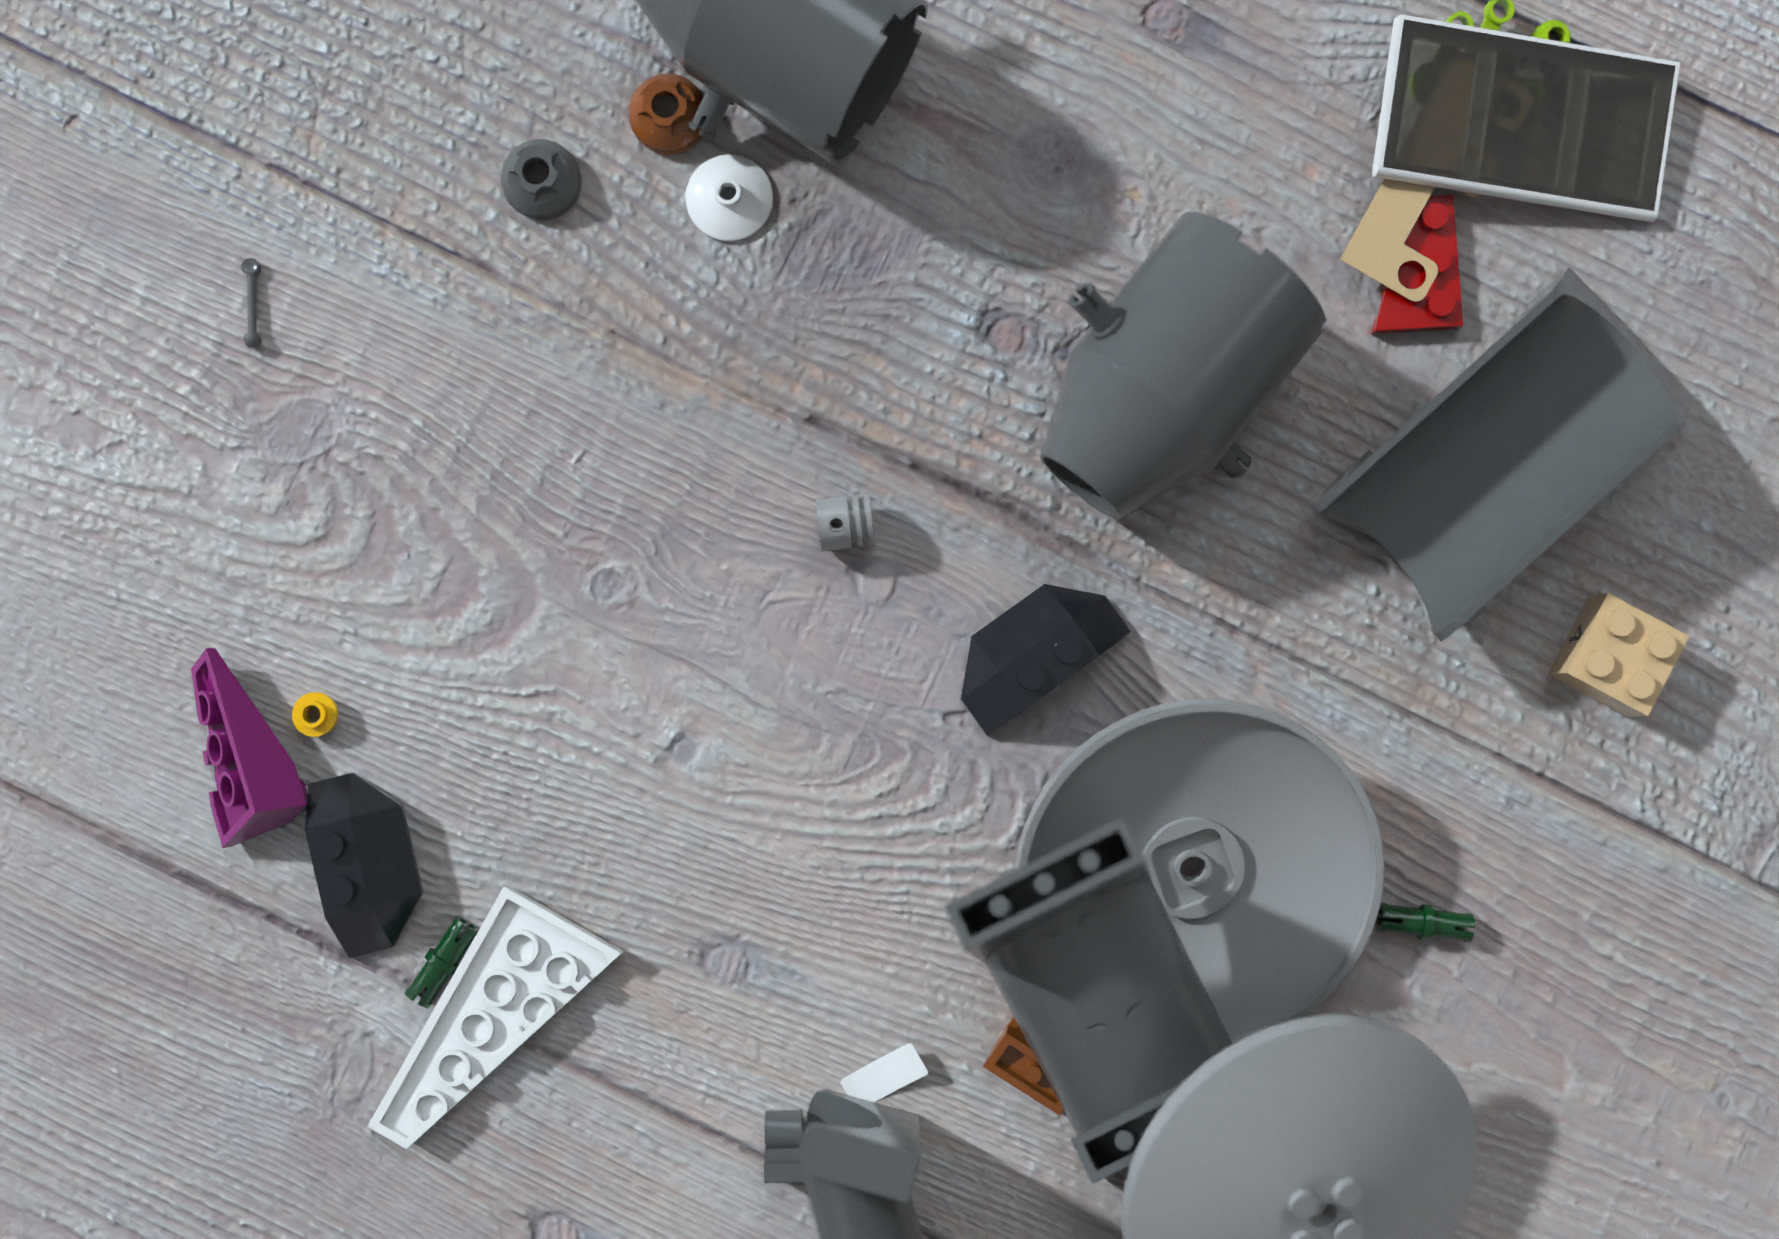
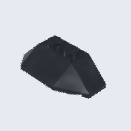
(1035, 650)
(361, 862)

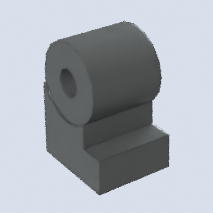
(782, 1141)

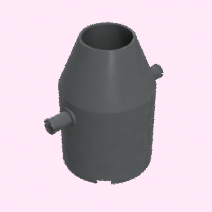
(793, 63)
(1176, 366)

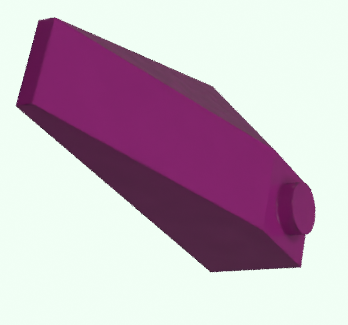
(252, 770)

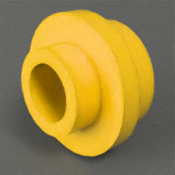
(328, 714)

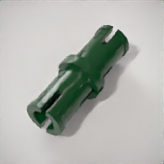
(1425, 922)
(441, 962)

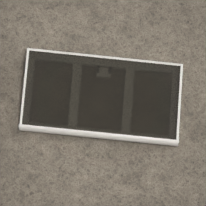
(1525, 118)

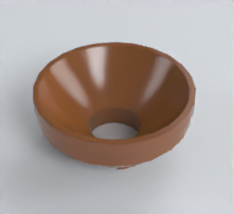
(668, 134)

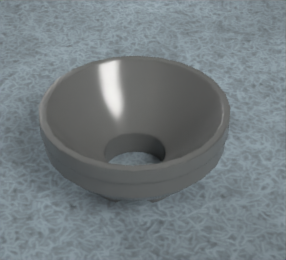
(553, 195)

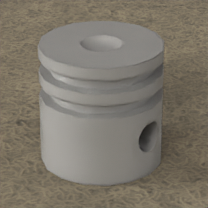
(856, 521)

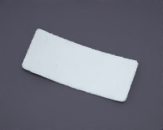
(885, 1074)

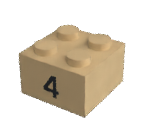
(1618, 655)

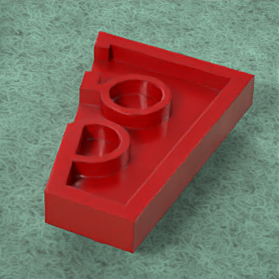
(1442, 307)

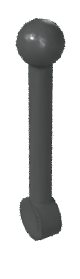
(251, 268)

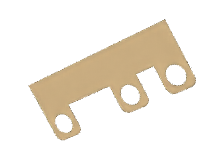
(1380, 237)

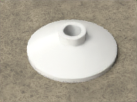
(732, 218)

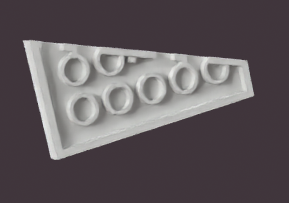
(504, 990)

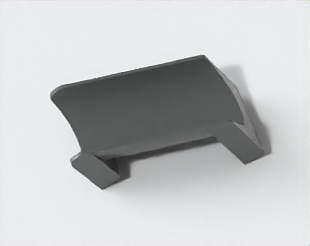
(1512, 451)
(1095, 986)
(860, 1167)

